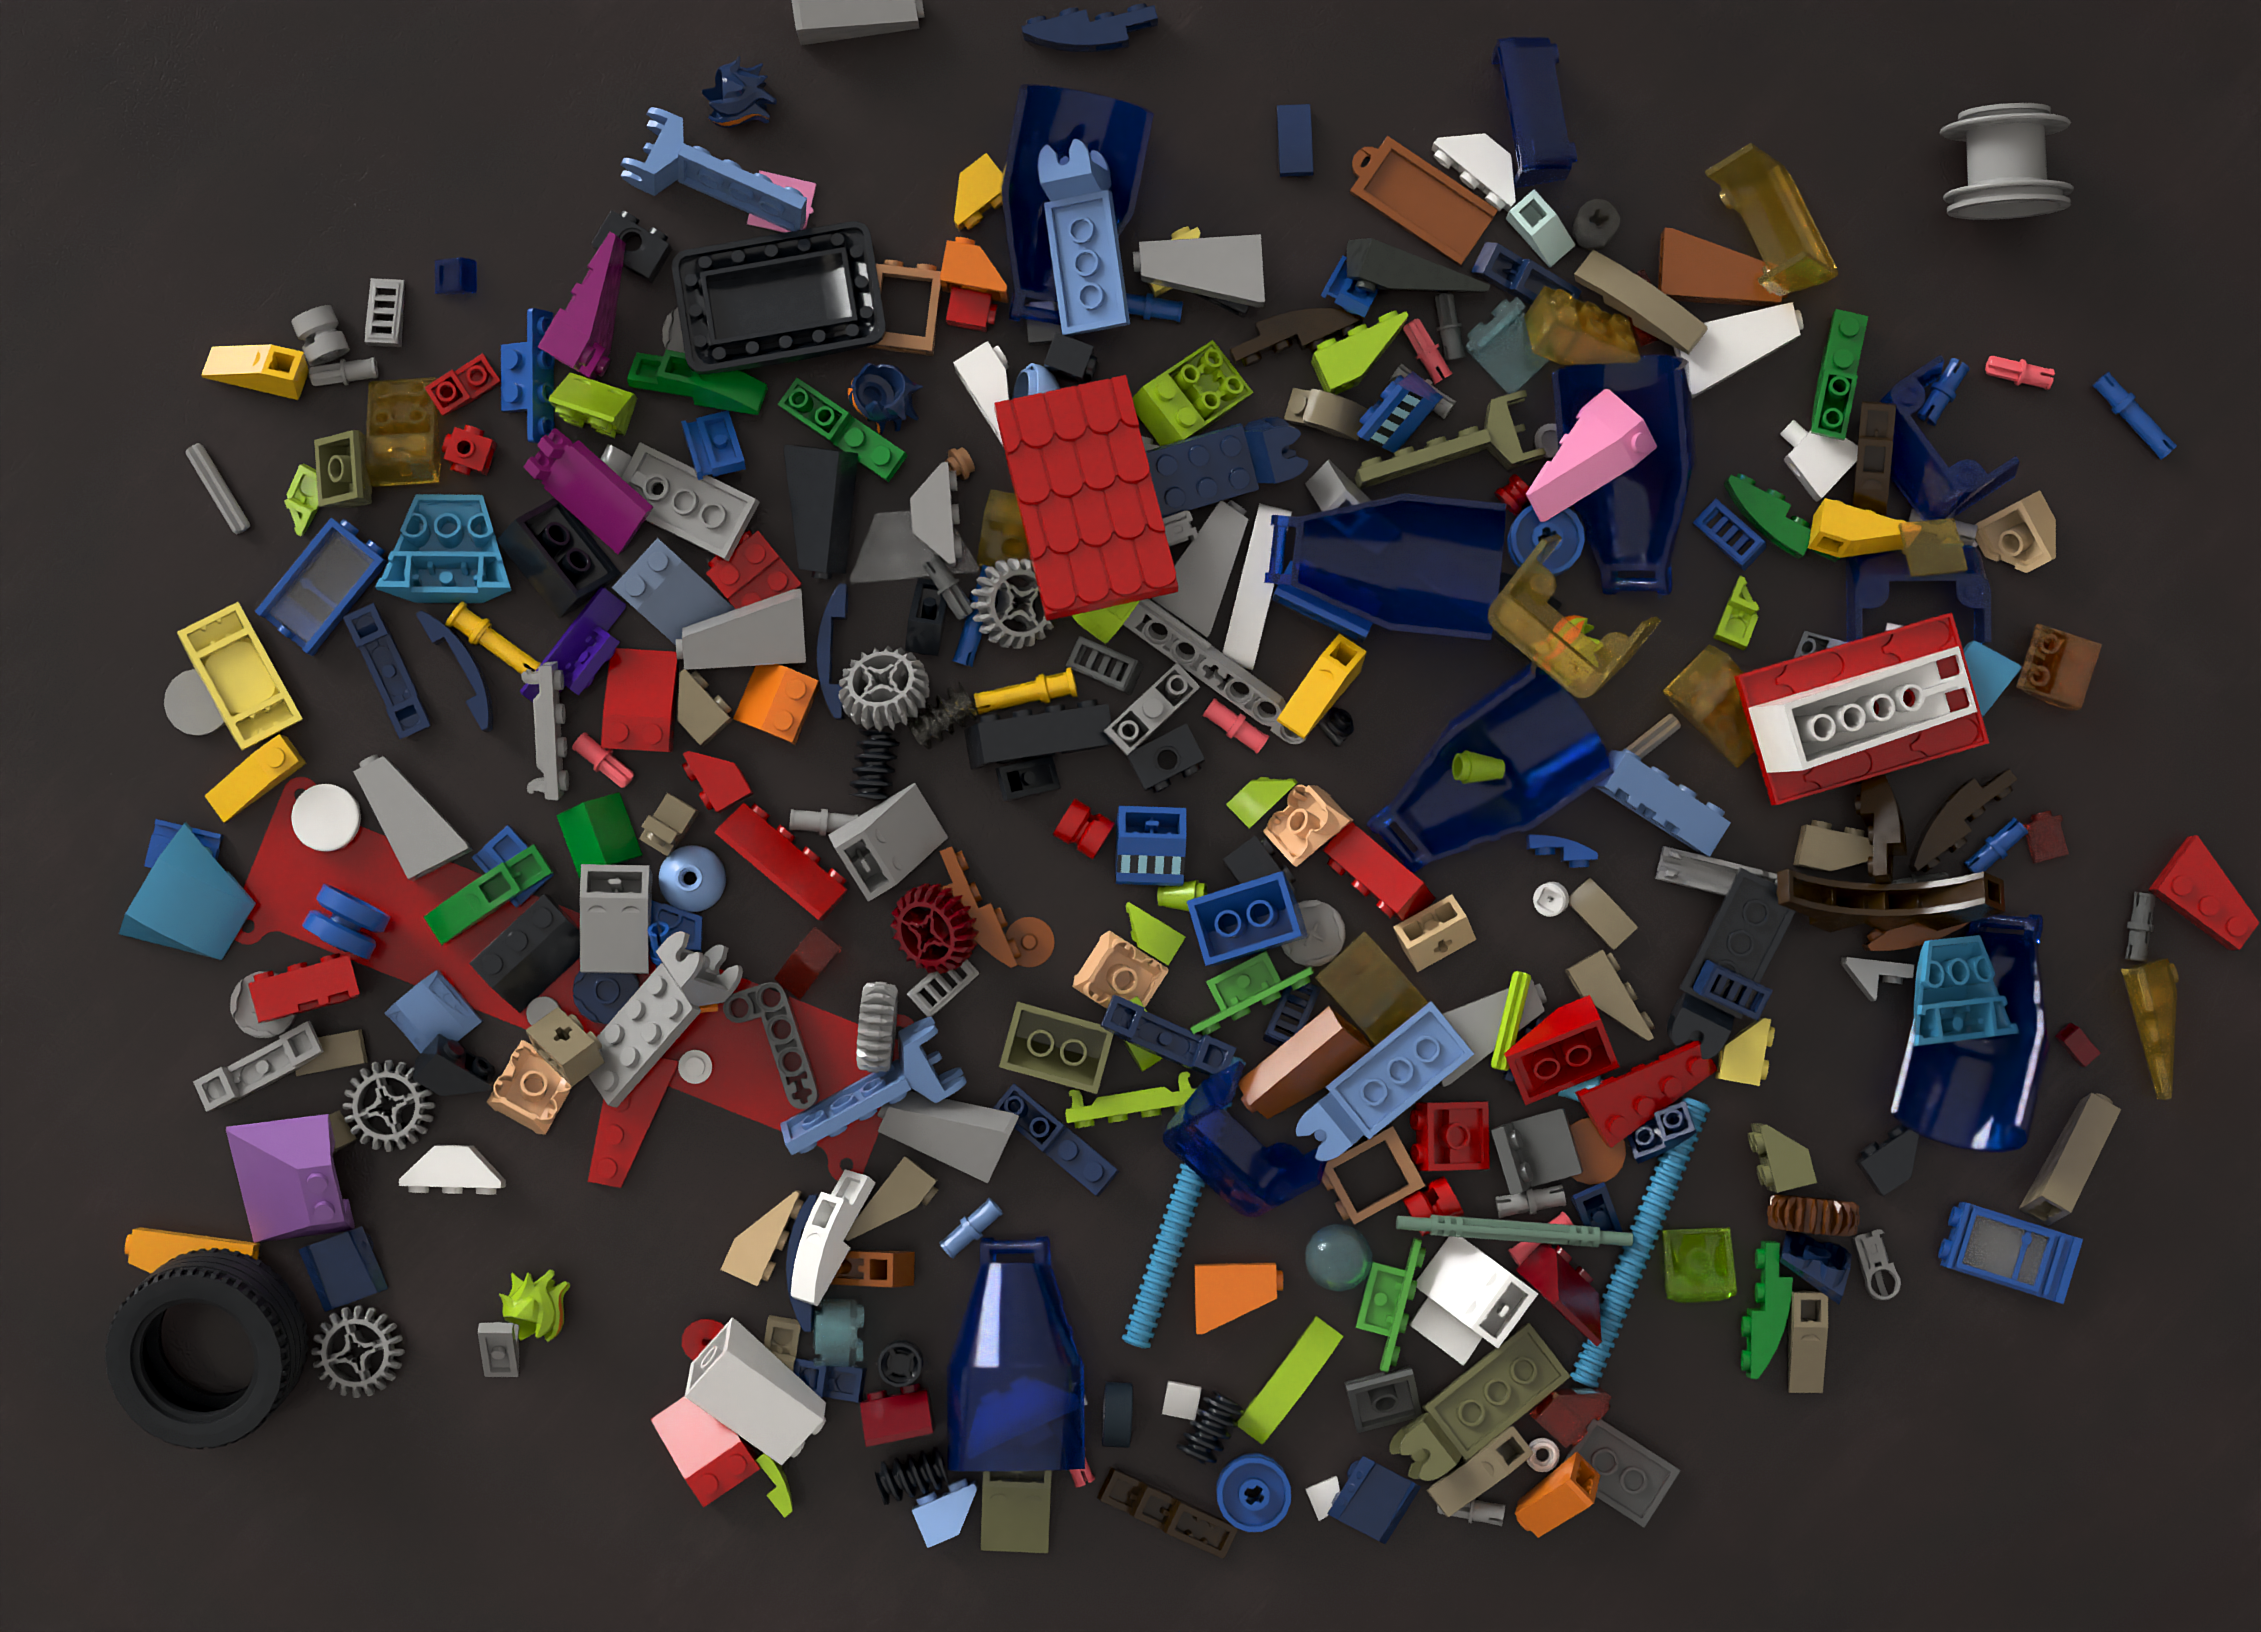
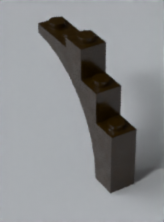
(1934, 904)

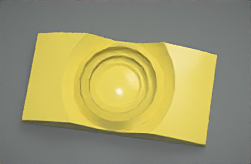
(239, 676)

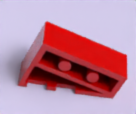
(1377, 873)
(2204, 895)
(303, 988)

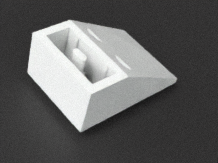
(1475, 1289)

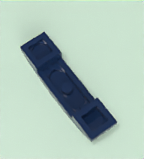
(835, 610)
(388, 670)
(480, 704)
(1165, 1038)
(803, 1311)

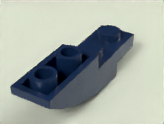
(1075, 33)
(1058, 1141)

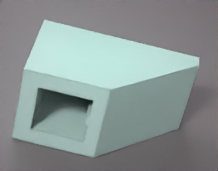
(1540, 228)

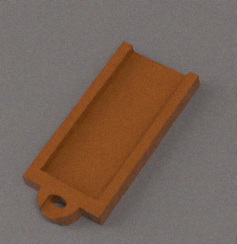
(1421, 199)

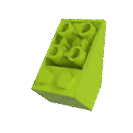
(1347, 362)
(1190, 395)
(594, 403)

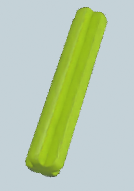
(1511, 1019)

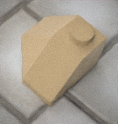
(2020, 534)

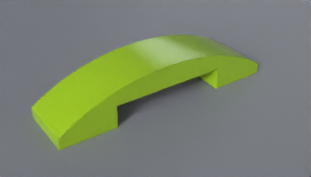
(1289, 1380)

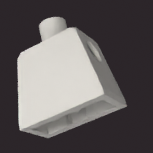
(1817, 459)

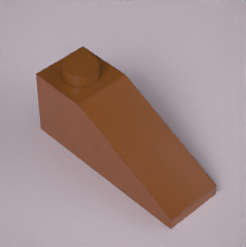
(876, 1269)

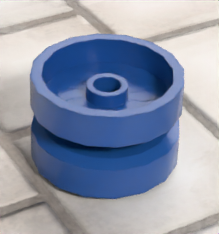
(1528, 529)
(345, 924)
(1257, 1512)

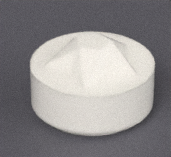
(1551, 899)

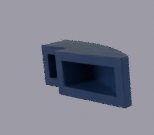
(1517, 275)

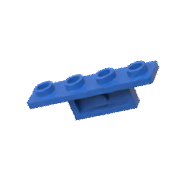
(529, 377)

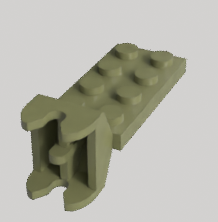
(1497, 437)
(1480, 1405)

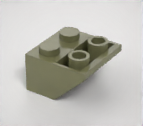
(1782, 1160)

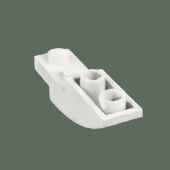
(822, 1240)

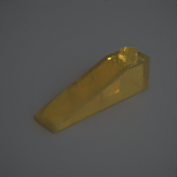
(2153, 1003)

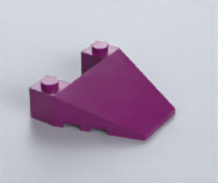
(585, 329)

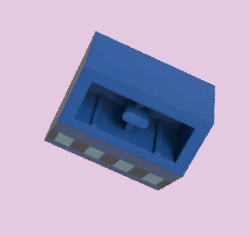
(1400, 414)
(1150, 845)

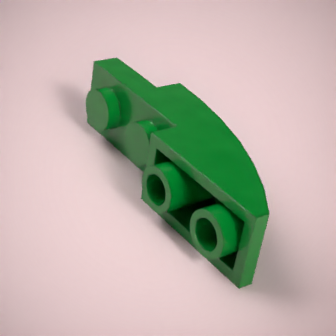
(1838, 375)
(720, 390)
(842, 429)
(1768, 514)
(488, 894)
(1766, 1325)

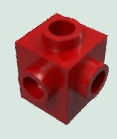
(479, 456)

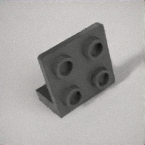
(1537, 1150)

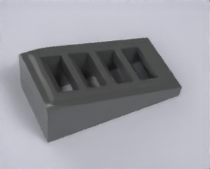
(1131, 674)

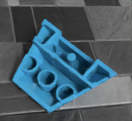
(446, 553)
(188, 901)
(1957, 993)

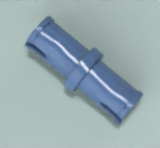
(971, 1228)

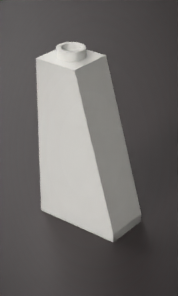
(1738, 343)

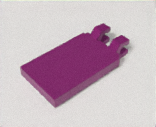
(589, 489)

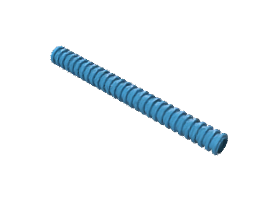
(1165, 1254)
(1634, 1256)

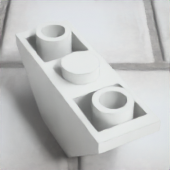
(1481, 165)
(453, 1169)

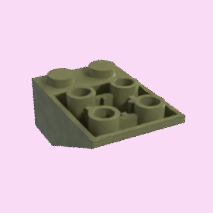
(1016, 1511)

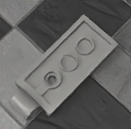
(690, 508)

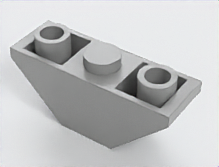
(1334, 489)
(935, 515)
(1152, 709)

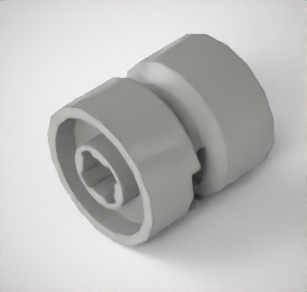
(320, 335)

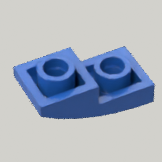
(1571, 851)

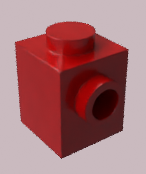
(971, 309)

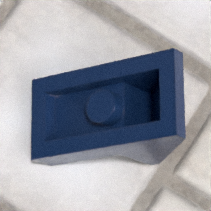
(1596, 1208)

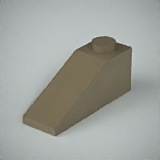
(899, 1194)

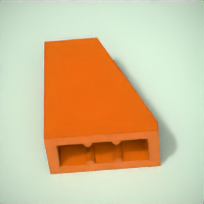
(1232, 1290)
(1558, 1496)

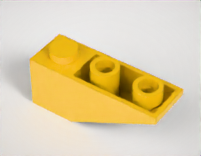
(259, 368)
(1852, 531)
(1323, 685)

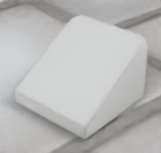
(1181, 1400)

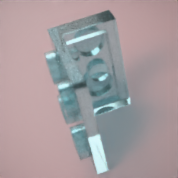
(1505, 347)

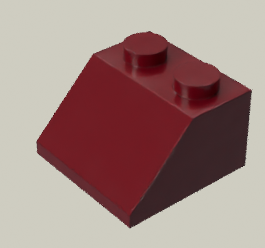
(897, 1415)

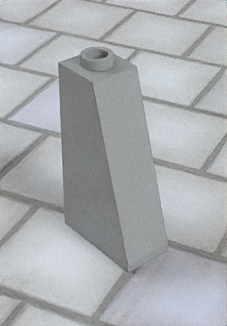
(845, 19)
(1211, 267)
(1206, 569)
(747, 636)
(411, 823)
(1480, 1023)
(950, 1131)

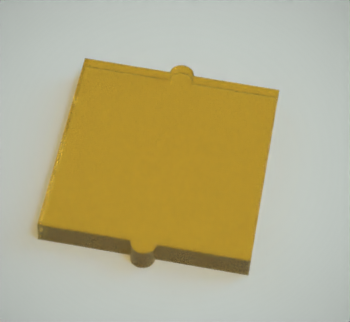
(1932, 547)

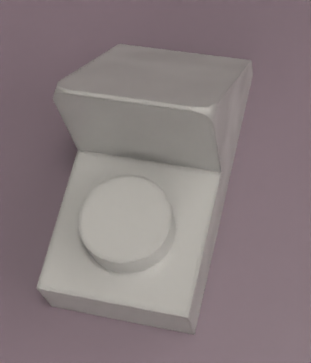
(1866, 973)
(499, 1349)

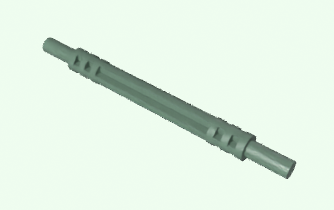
(1514, 1231)

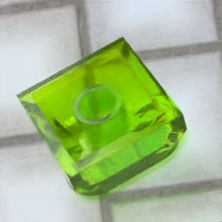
(1699, 1264)

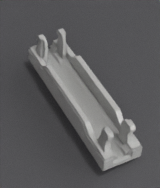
(547, 720)
(1702, 871)

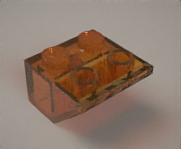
(2058, 667)

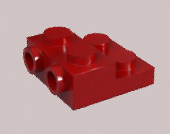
(752, 572)
(1451, 1136)

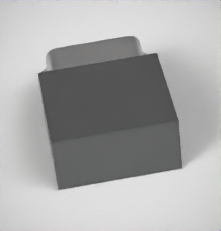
(1039, 331)

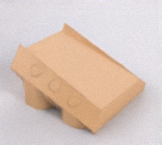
(1305, 823)
(1119, 970)
(529, 1090)

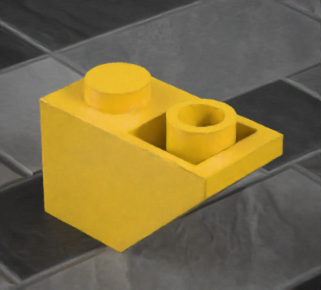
(977, 192)

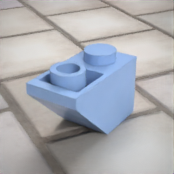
(944, 1515)

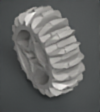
(996, 585)
(883, 697)
(877, 1027)
(394, 1121)
(363, 1365)

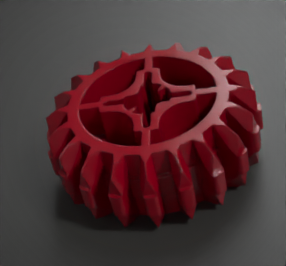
(924, 931)

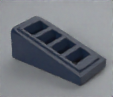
(1717, 975)
(1278, 1039)

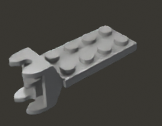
(660, 1013)

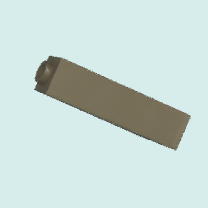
(2071, 1160)

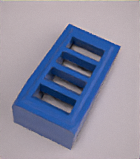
(1750, 555)

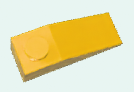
(255, 777)

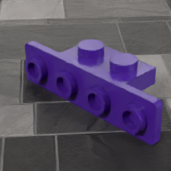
(584, 644)

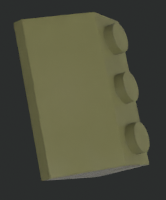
(1056, 1047)

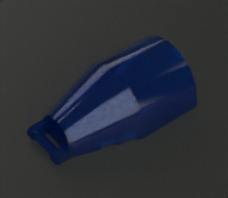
(1055, 118)
(1638, 514)
(1400, 562)
(1548, 761)
(1984, 1088)
(1015, 1370)

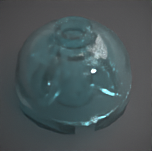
(1338, 1257)

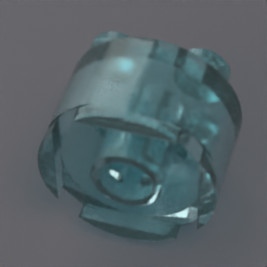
(837, 1333)

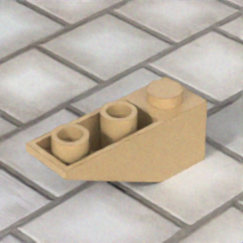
(754, 1248)

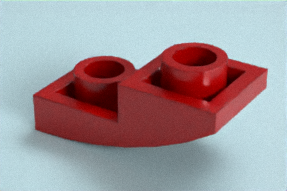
(463, 385)

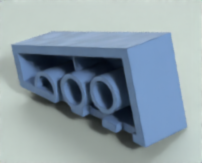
(1664, 803)

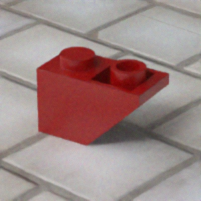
(720, 780)

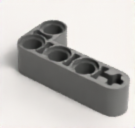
(779, 1047)

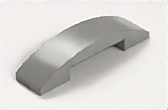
(259, 1068)

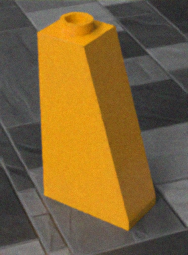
(153, 1247)

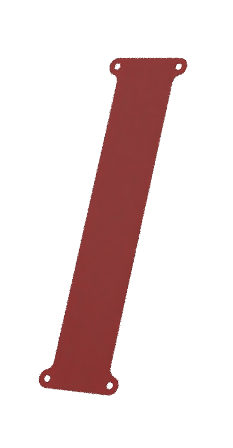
(743, 1066)

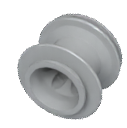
(2006, 162)

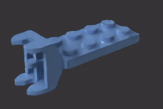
(723, 180)
(1083, 240)
(1385, 1082)
(863, 1097)

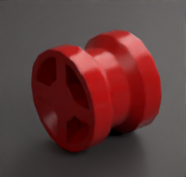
(1513, 495)

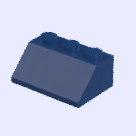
(1321, 611)
(1246, 919)

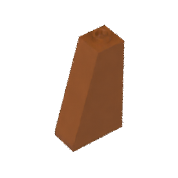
(1710, 273)
(1303, 1064)

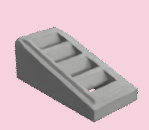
(385, 339)
(924, 1005)

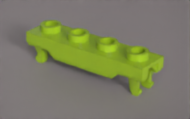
(1117, 1106)

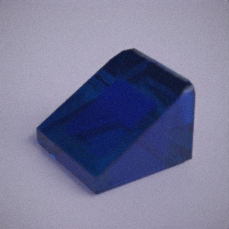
(455, 276)

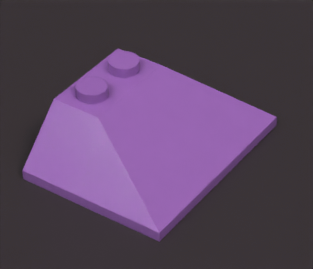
(289, 1178)

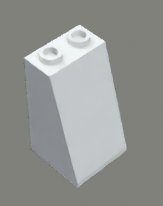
(754, 1393)

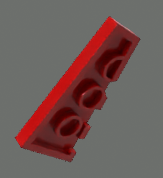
(1631, 1099)
(625, 1127)

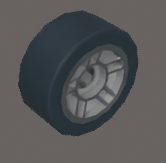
(1117, 1415)

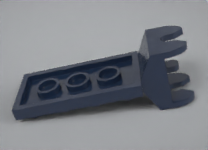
(1223, 464)

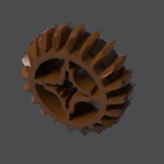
(1813, 1215)

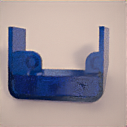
(1535, 109)
(1918, 468)
(1869, 587)
(1230, 1157)

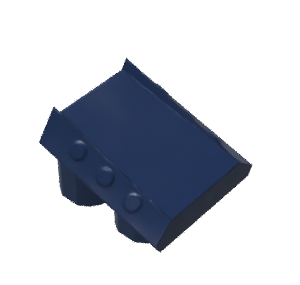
(1820, 1264)
(343, 1268)
(1373, 1499)

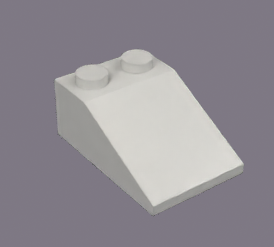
(985, 379)

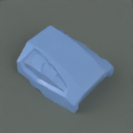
(431, 1010)

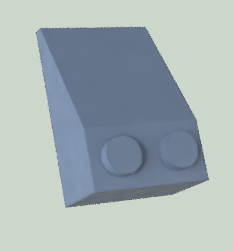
(669, 592)

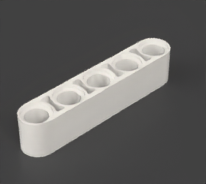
(1253, 594)

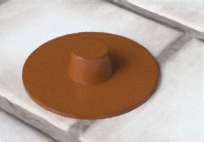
(1033, 940)

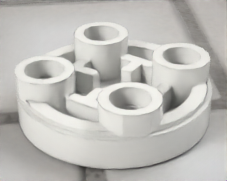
(326, 817)

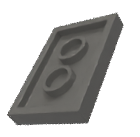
(1631, 1475)

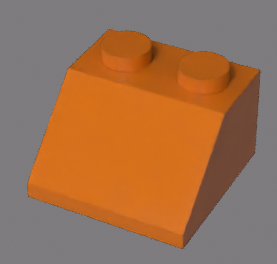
(970, 269)
(777, 701)

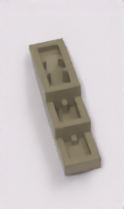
(1641, 301)

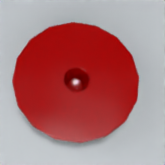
(699, 1335)

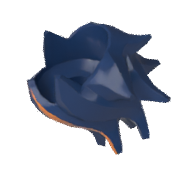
(738, 95)
(883, 395)

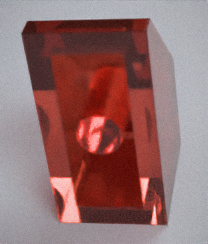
(808, 962)

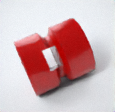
(1083, 829)
(1436, 1200)

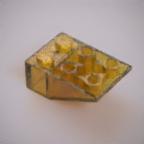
(1578, 331)
(402, 433)
(1712, 703)
(1370, 988)

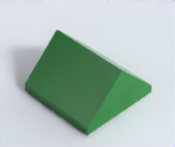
(599, 832)

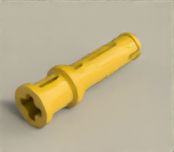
(480, 632)
(1042, 689)

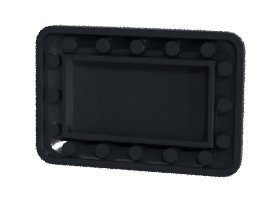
(778, 298)

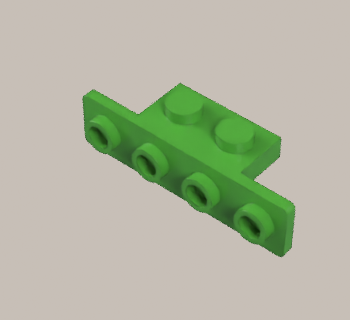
(1246, 985)
(1386, 1299)

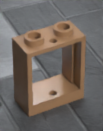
(911, 343)
(1400, 1156)

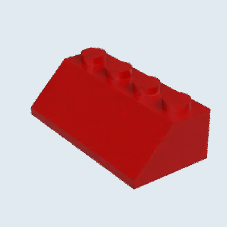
(782, 861)

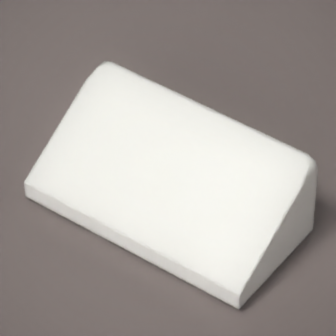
(1445, 1330)

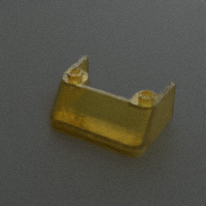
(1776, 220)
(1549, 638)

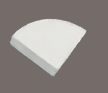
(1322, 1495)

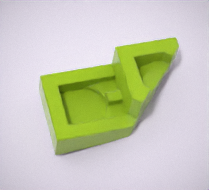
(303, 498)
(1738, 617)
(1259, 798)
(1153, 935)
(781, 1494)

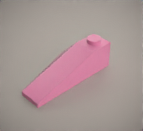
(1596, 451)

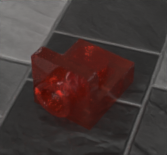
(2045, 837)

